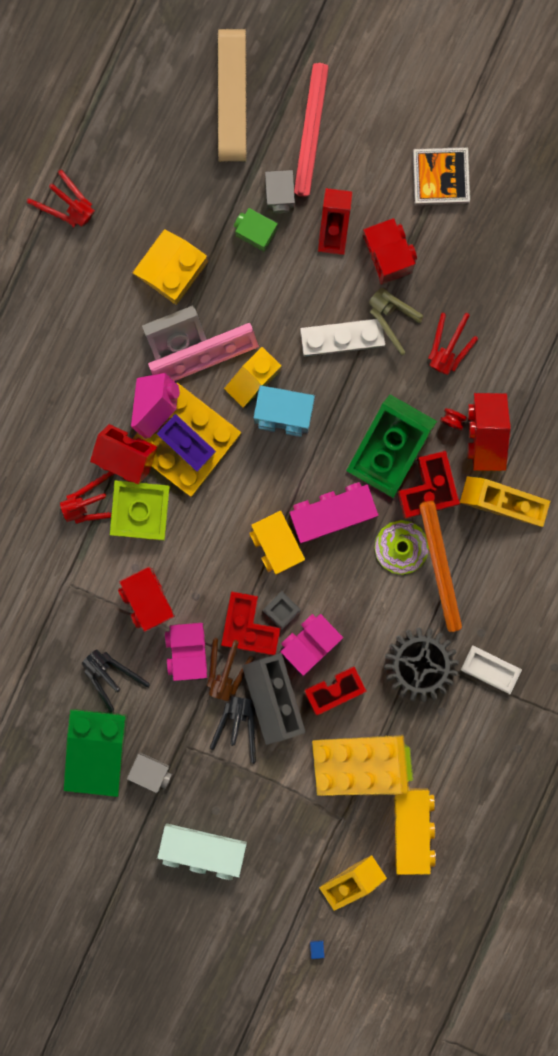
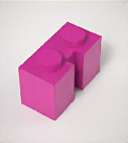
(310, 643)
(187, 651)

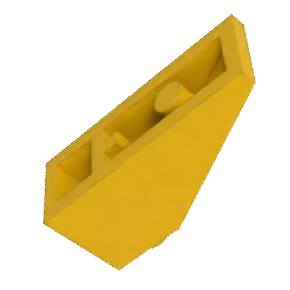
(504, 501)

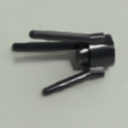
(97, 665)
(238, 709)

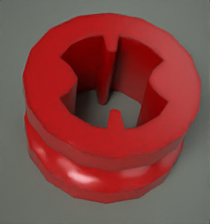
(453, 419)

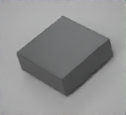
(281, 609)

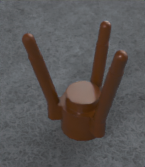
(222, 686)

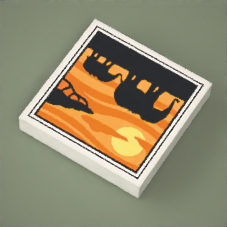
(441, 176)

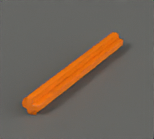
(440, 566)

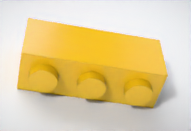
(414, 832)

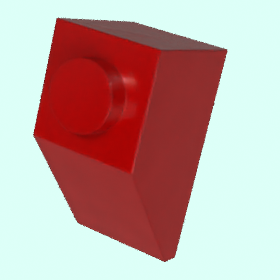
(335, 221)

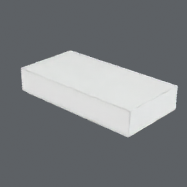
(491, 669)

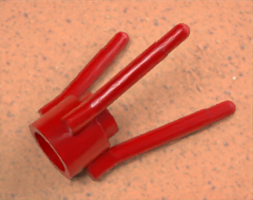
(79, 211)
(444, 359)
(75, 507)

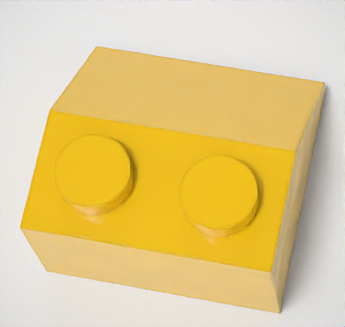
(171, 266)

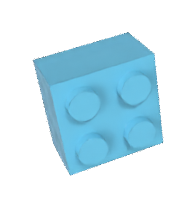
(283, 410)

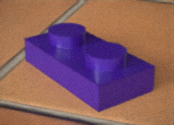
(186, 442)

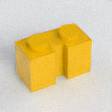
(277, 542)

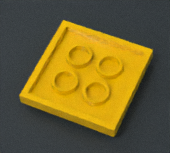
(208, 426)

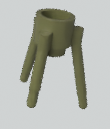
(386, 303)

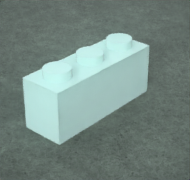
(201, 851)

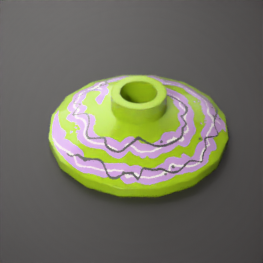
(397, 561)

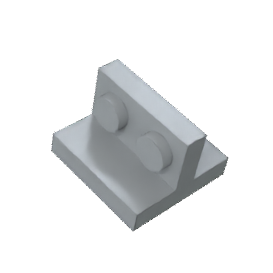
(174, 332)

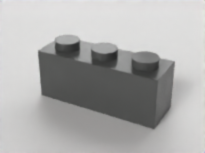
(273, 699)

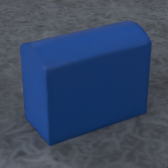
(317, 949)

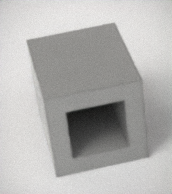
(280, 191)
(149, 773)

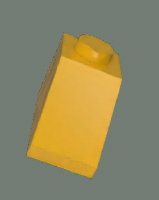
(255, 372)
(353, 883)

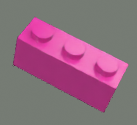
(333, 512)

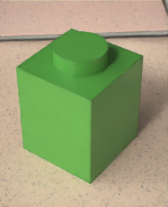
(255, 229)

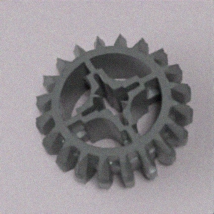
(443, 670)

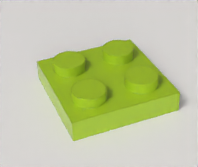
(139, 510)

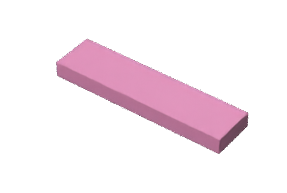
(206, 353)

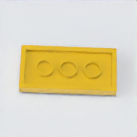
(360, 766)

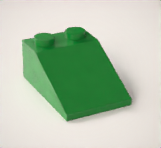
(391, 445)
(94, 752)

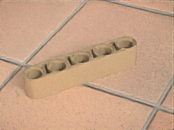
(232, 94)

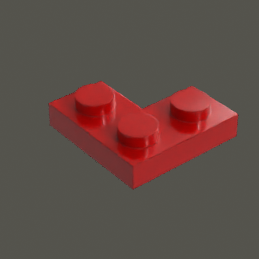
(241, 626)

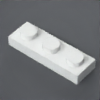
(342, 337)

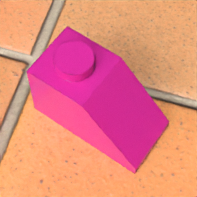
(153, 403)

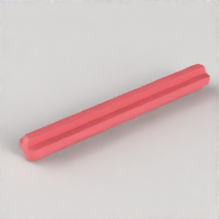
(311, 129)

